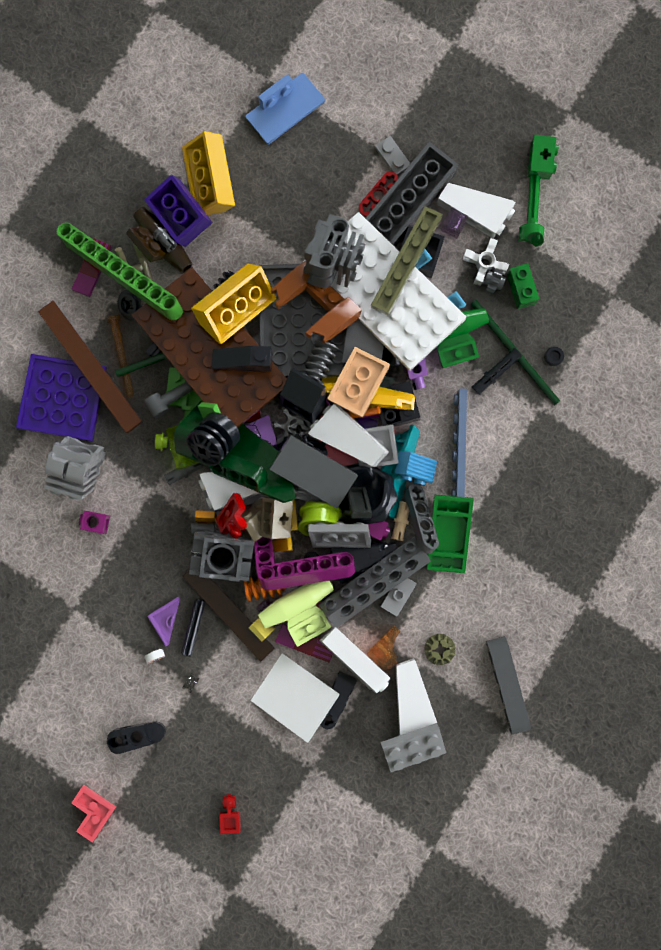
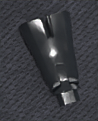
(365, 557)

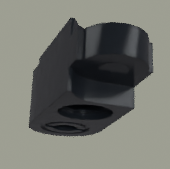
(151, 733)

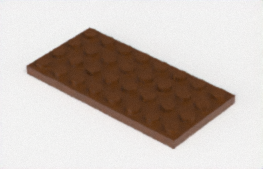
(191, 351)

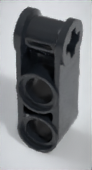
(344, 686)

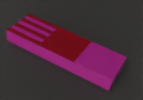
(88, 275)
(312, 647)

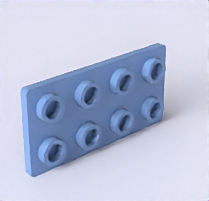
(284, 106)

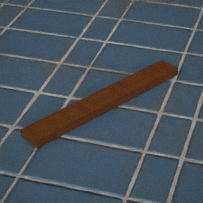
(90, 367)

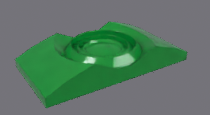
(452, 524)

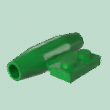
(460, 345)

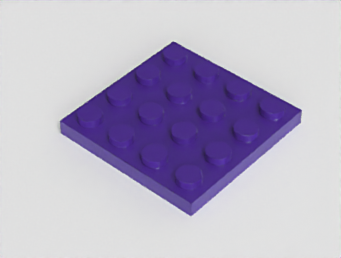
(58, 399)

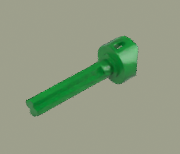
(532, 231)

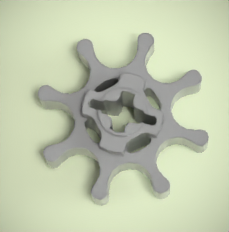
(289, 423)

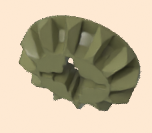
(432, 644)

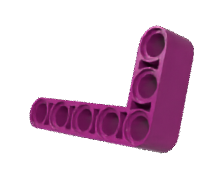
(296, 568)

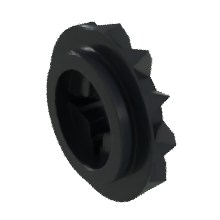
(124, 304)

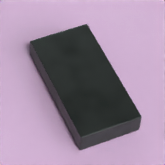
(359, 502)

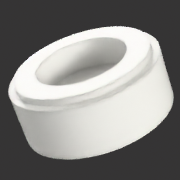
(154, 656)

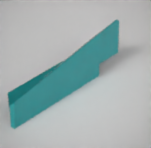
(404, 442)

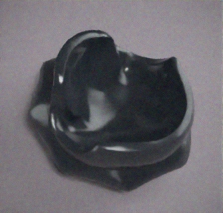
(379, 490)

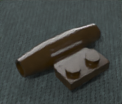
(153, 250)

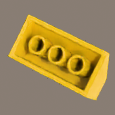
(208, 173)
(234, 302)

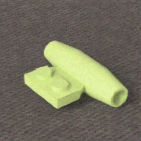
(300, 612)

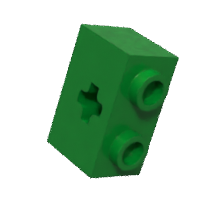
(540, 147)
(522, 286)

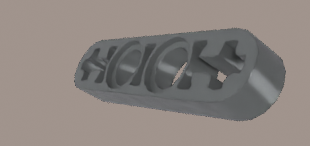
(425, 517)

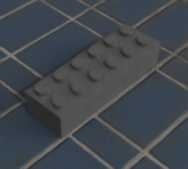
(412, 192)

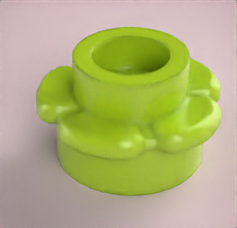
(161, 441)

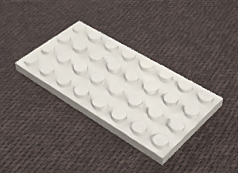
(421, 313)

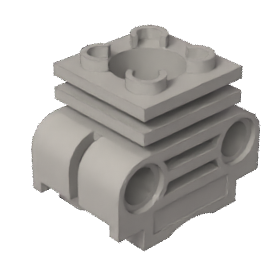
(73, 468)

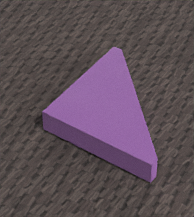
(164, 619)

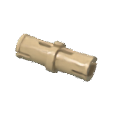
(400, 521)

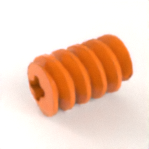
(254, 588)

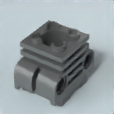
(332, 253)
(233, 569)

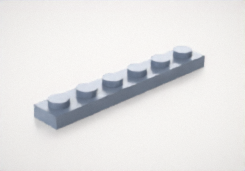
(459, 438)

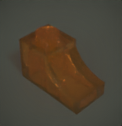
(383, 650)

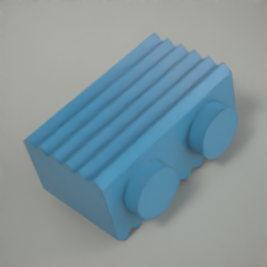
(415, 467)

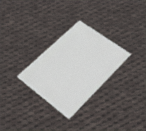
(295, 697)

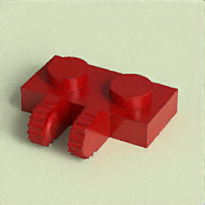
(230, 517)

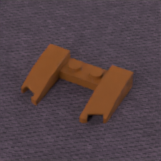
(340, 311)

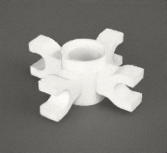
(475, 258)

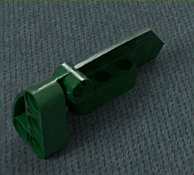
(245, 464)

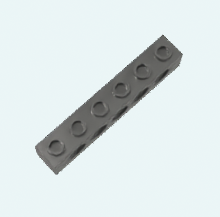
(374, 582)

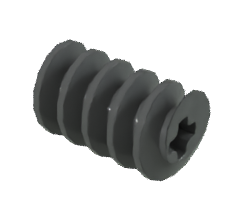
(319, 359)

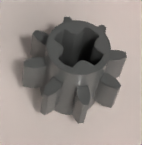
(494, 280)

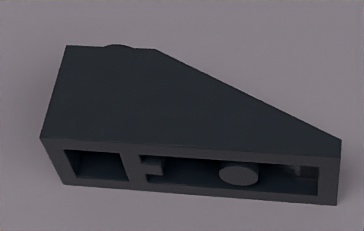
(243, 358)

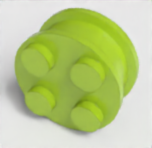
(317, 512)

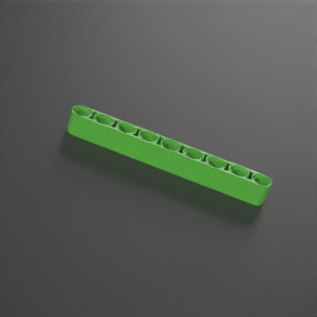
(120, 271)

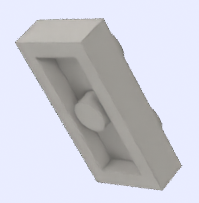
(392, 155)

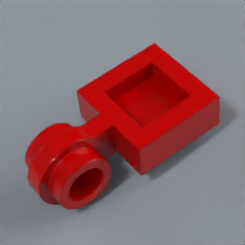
(229, 820)

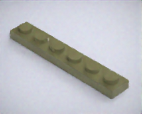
(406, 261)

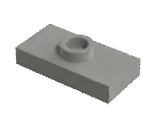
(398, 596)

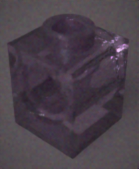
(454, 223)

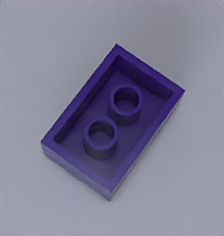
(178, 210)

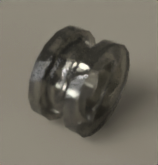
(191, 683)

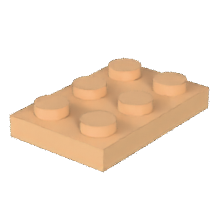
(358, 382)

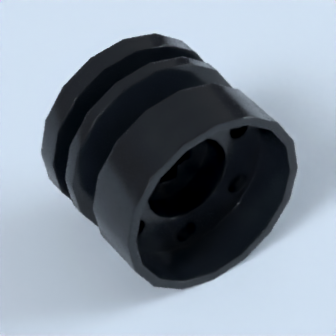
(213, 438)

